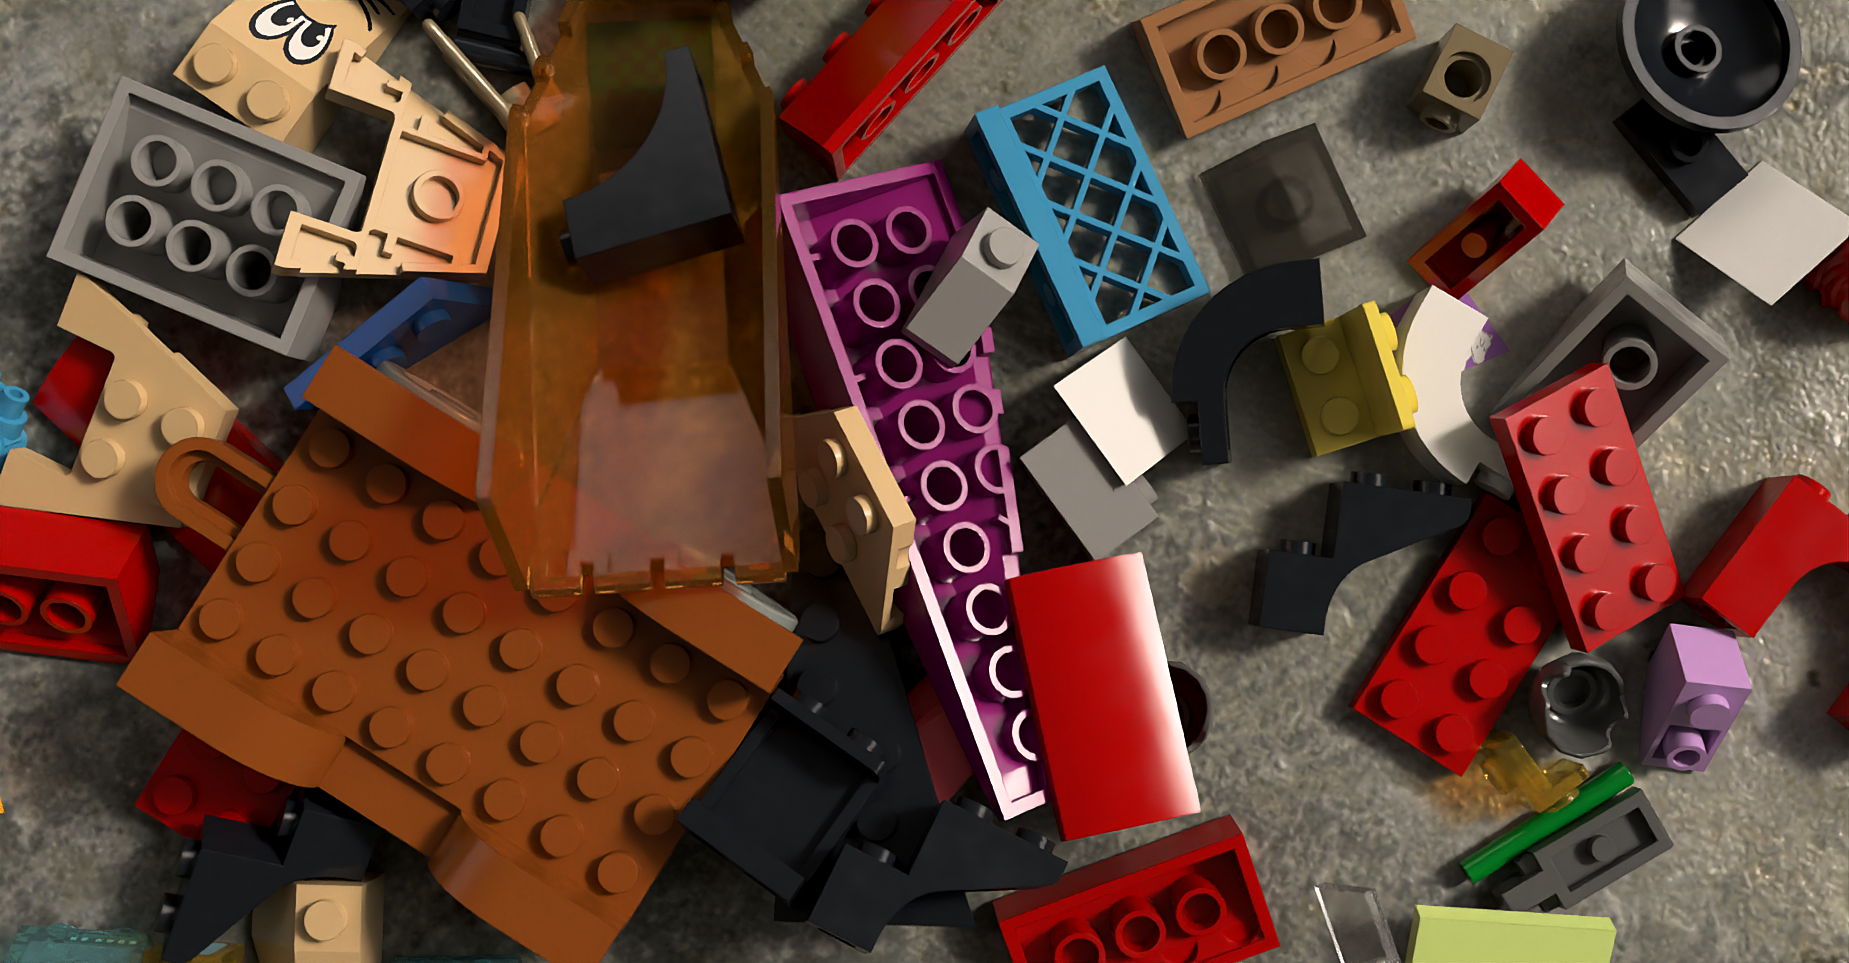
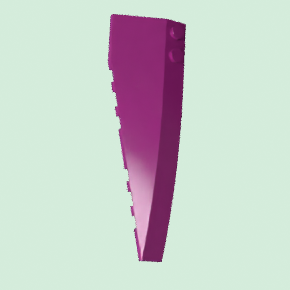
(851, 279)

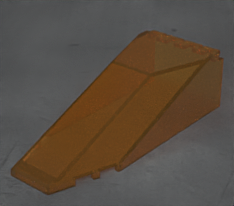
(657, 408)

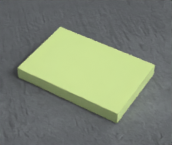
(1503, 936)

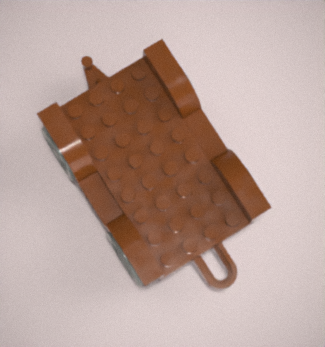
(393, 664)

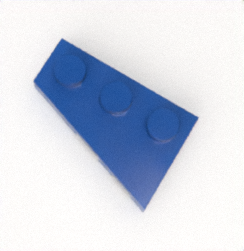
(408, 328)

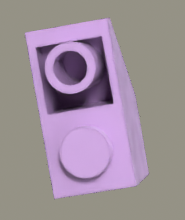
(1691, 696)

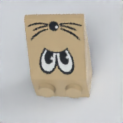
(277, 58)

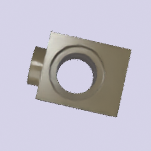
(1477, 62)

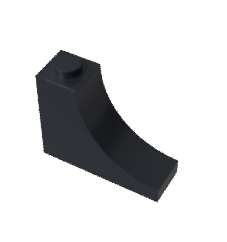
(666, 199)

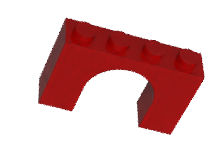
(1764, 552)

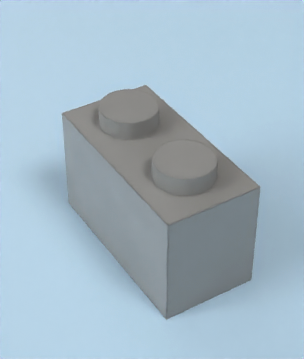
(1088, 491)

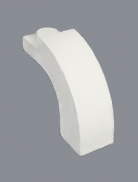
(1431, 352)

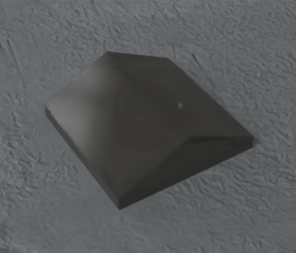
(1282, 201)

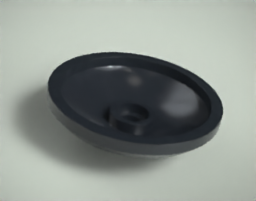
(1738, 54)

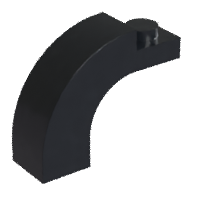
(1244, 311)

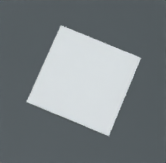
(1767, 232)
(1124, 410)

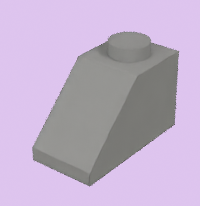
(969, 286)

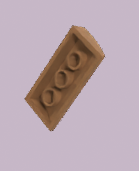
(1242, 54)

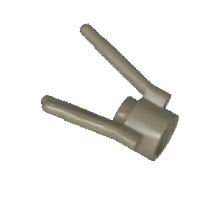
(475, 81)

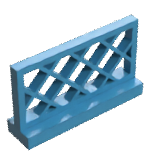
(1025, 205)

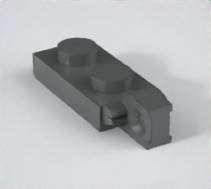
(1585, 855)

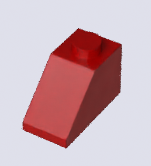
(1487, 231)

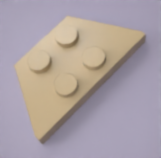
(857, 506)

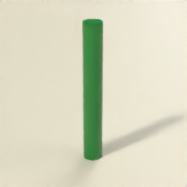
(1544, 824)

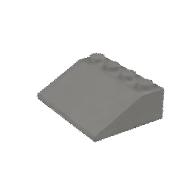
(196, 214)

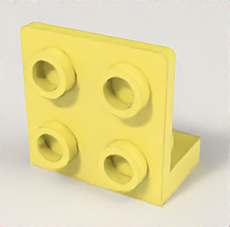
(1347, 380)

